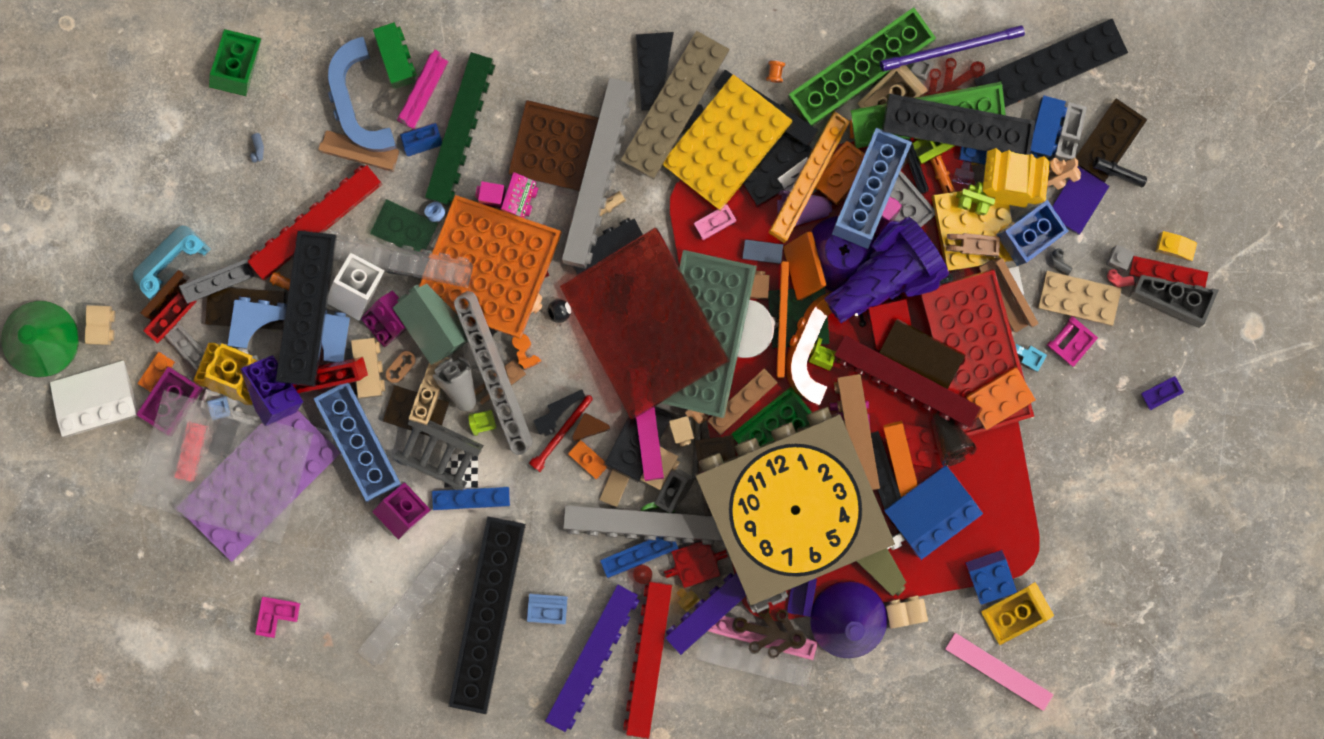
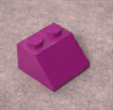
(401, 510)

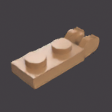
(975, 244)
(514, 374)

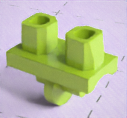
(967, 197)

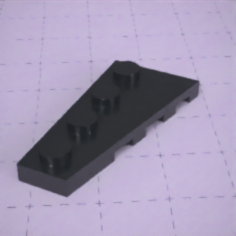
(653, 61)

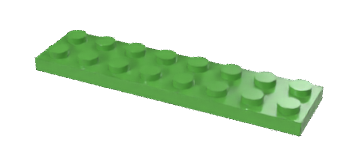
(982, 98)

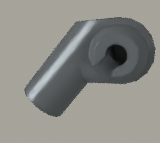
(1058, 262)

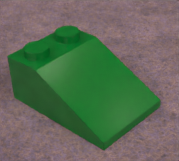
(234, 62)

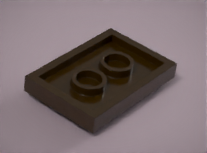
(401, 404)

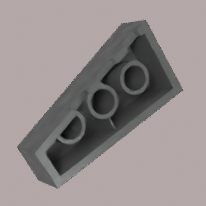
(1175, 298)

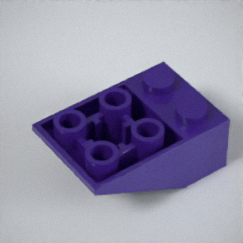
(270, 399)

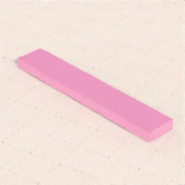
(724, 628)
(999, 671)

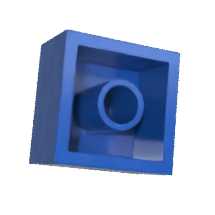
(991, 577)

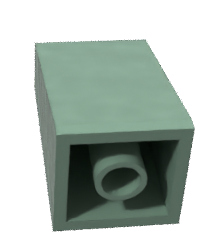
(430, 323)

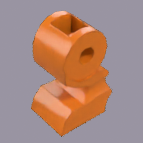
(523, 346)

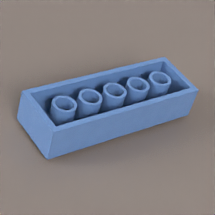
(871, 188)
(357, 441)

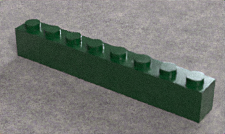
(459, 129)

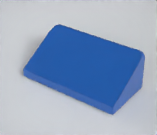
(421, 139)

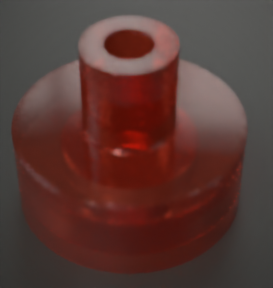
(642, 569)

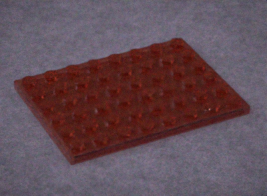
(644, 323)

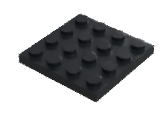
(784, 155)

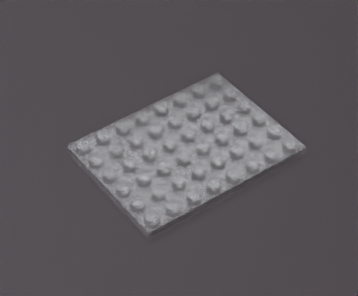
(222, 467)

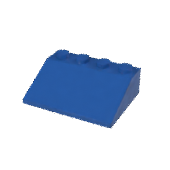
(933, 512)

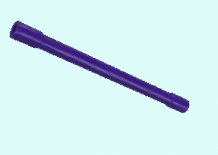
(1007, 34)

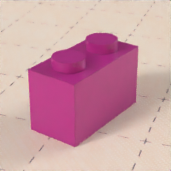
(491, 194)

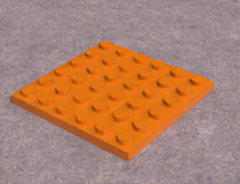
(507, 261)

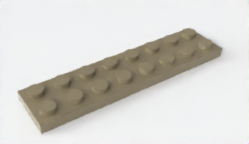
(675, 105)

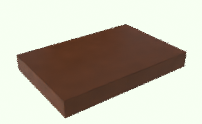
(164, 294)

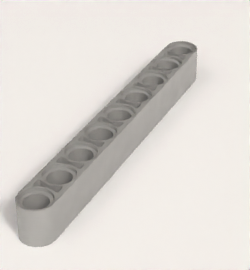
(494, 363)

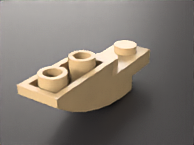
(426, 396)

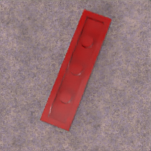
(1167, 271)

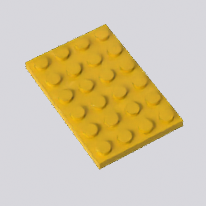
(727, 142)

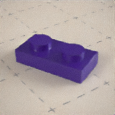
(1162, 393)

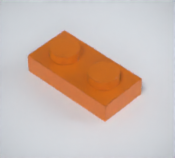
(155, 371)

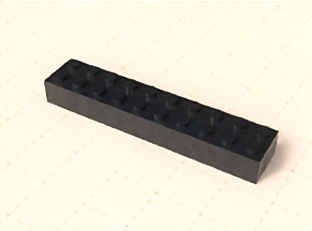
(487, 615)

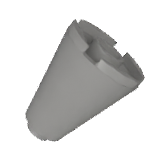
(457, 382)

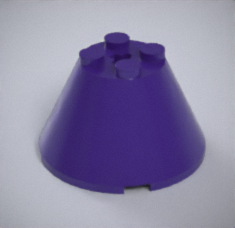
(836, 267)

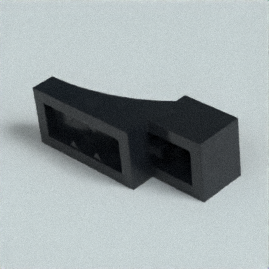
(547, 423)

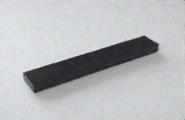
(798, 128)

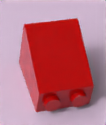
(883, 317)

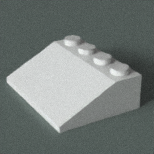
(93, 399)

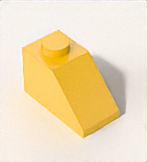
(1175, 246)

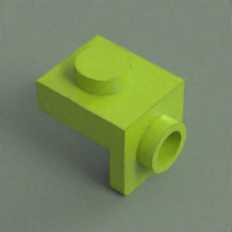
(822, 356)

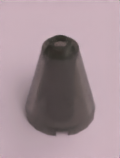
(951, 441)

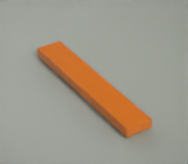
(782, 319)

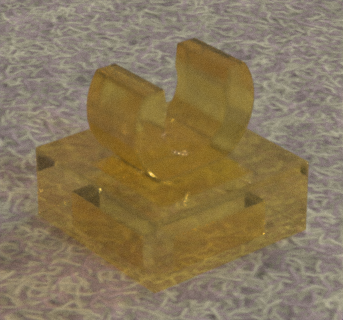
(687, 600)

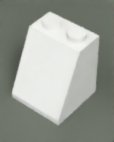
(354, 286)

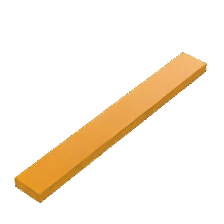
(809, 177)

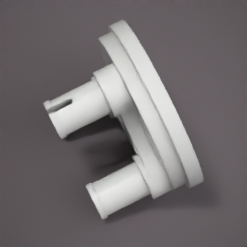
(757, 330)

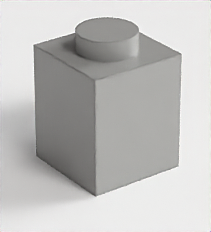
(1120, 258)

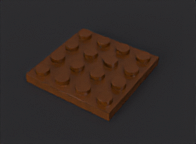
(553, 145)

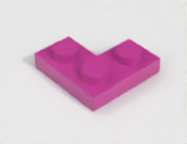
(272, 610)

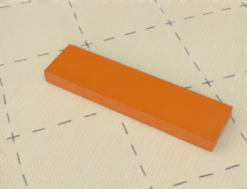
(900, 457)

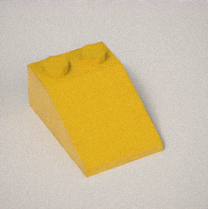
(1017, 613)

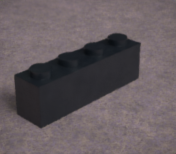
(612, 241)

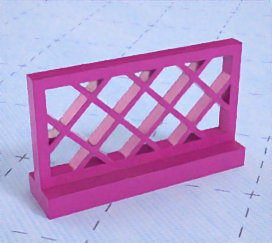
(423, 90)

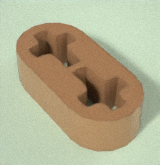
(404, 370)

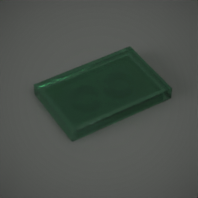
(403, 227)

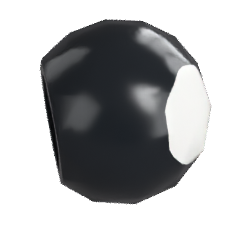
(559, 310)

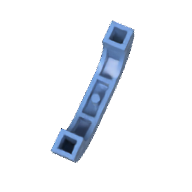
(344, 58)

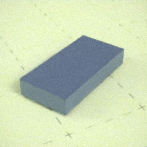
(762, 251)

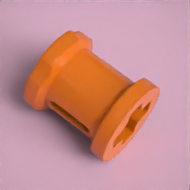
(775, 71)

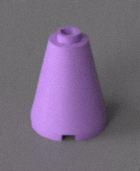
(816, 207)

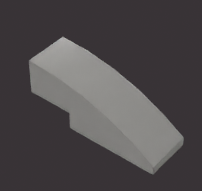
(1070, 132)

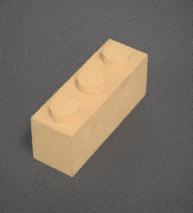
(372, 384)

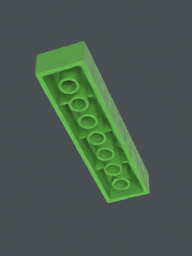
(860, 67)

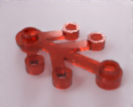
(950, 85)

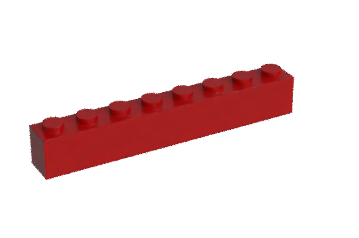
(318, 220)
(649, 659)

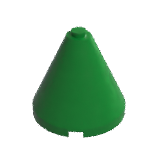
(40, 339)

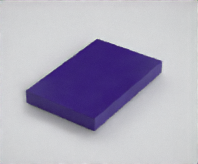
(1079, 200)

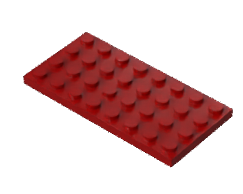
(974, 321)

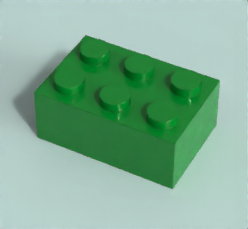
(395, 55)

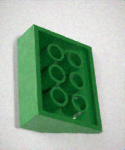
(782, 410)

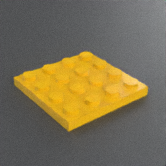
(958, 221)

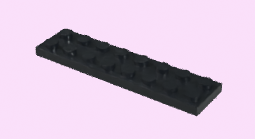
(1057, 62)
(956, 125)
(306, 308)

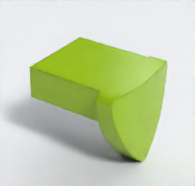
(482, 422)

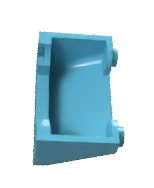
(179, 240)

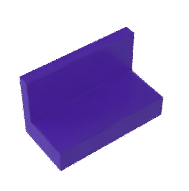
(802, 598)

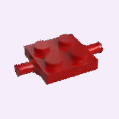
(920, 444)
(695, 564)

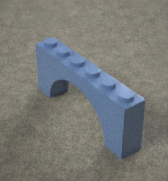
(250, 316)

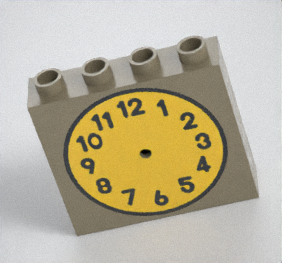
(793, 506)

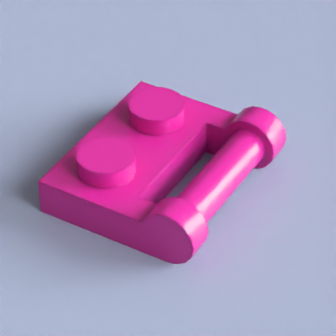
(1077, 345)

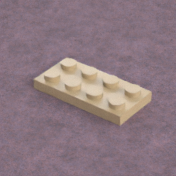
(1079, 298)

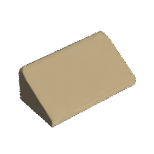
(614, 488)

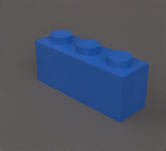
(1047, 126)

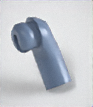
(259, 148)

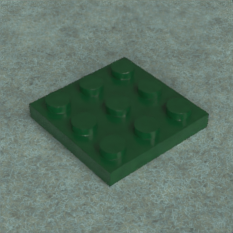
(795, 310)

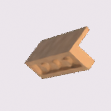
(342, 147)
(1016, 306)

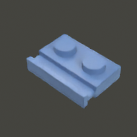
(547, 609)

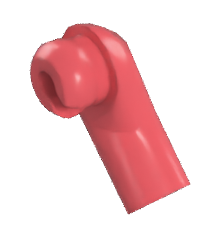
(1119, 281)

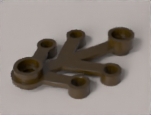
(772, 633)

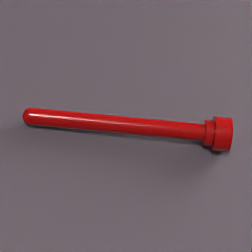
(539, 461)

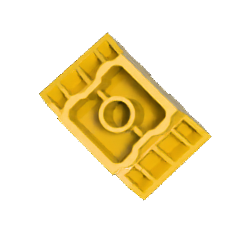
(1015, 178)
(222, 371)

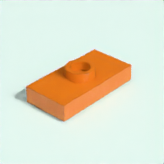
(588, 459)

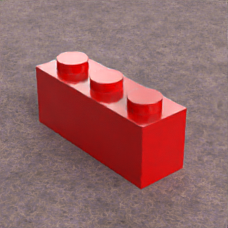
(167, 318)

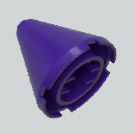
(848, 619)

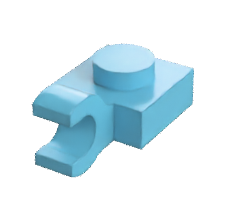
(1031, 357)

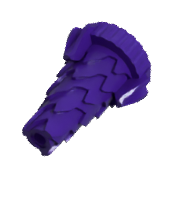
(901, 263)

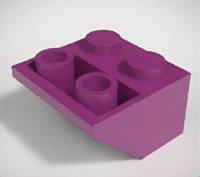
(383, 320)

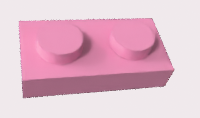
(715, 222)

